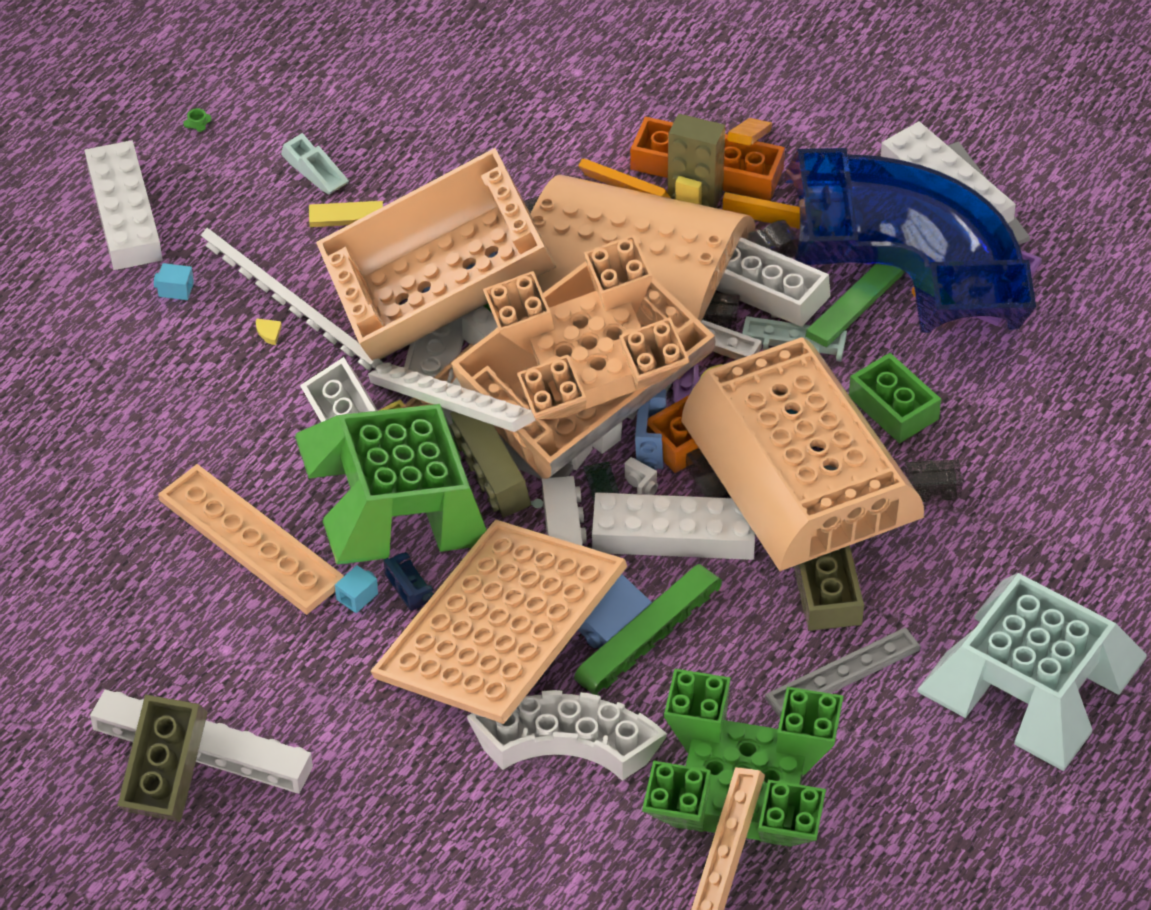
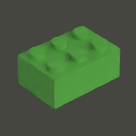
(894, 397)

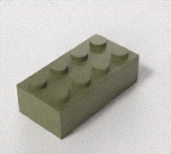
(697, 153)
(491, 463)
(830, 591)
(162, 758)

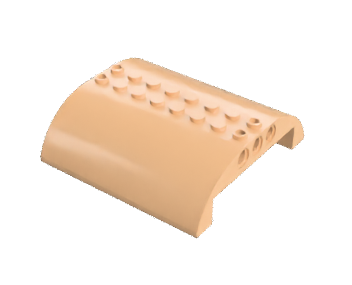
(680, 240)

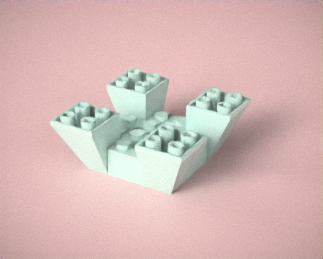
(1042, 654)

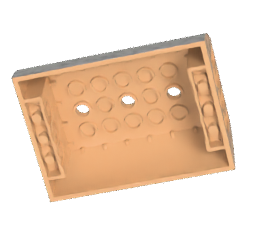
(552, 443)

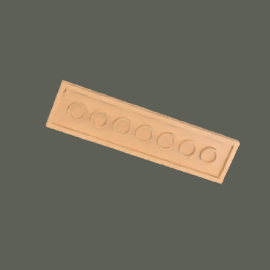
(251, 538)

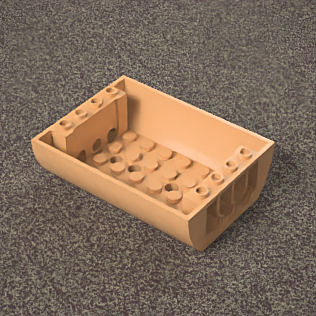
(430, 243)
(769, 462)

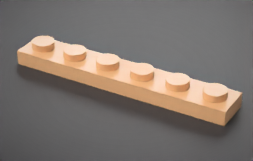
(729, 840)

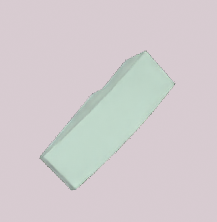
(313, 164)

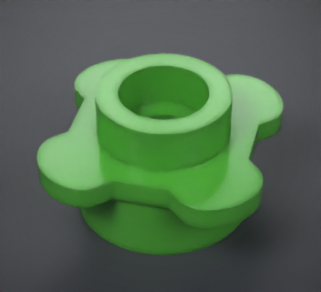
(197, 119)

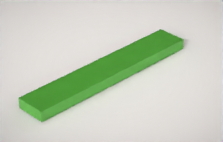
(853, 303)

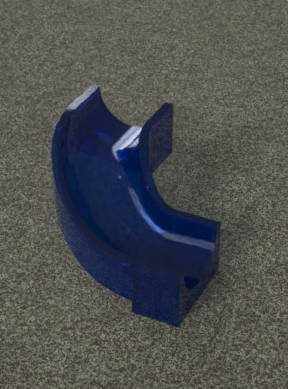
(916, 220)

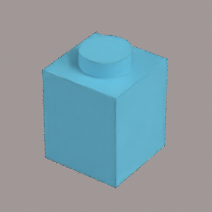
(174, 281)
(356, 588)

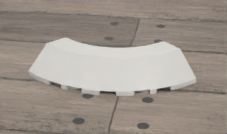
(572, 727)

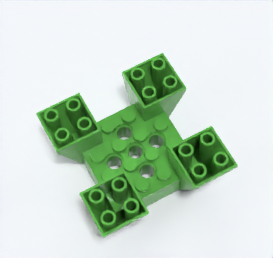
(394, 467)
(696, 793)

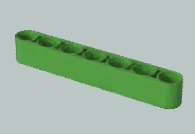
(646, 629)

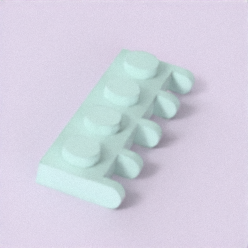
(778, 332)

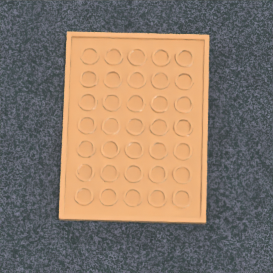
(499, 620)

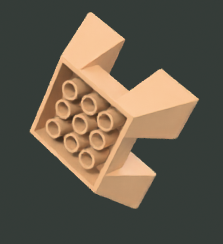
(590, 344)

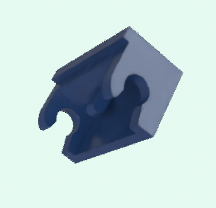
(407, 581)

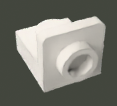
(641, 476)

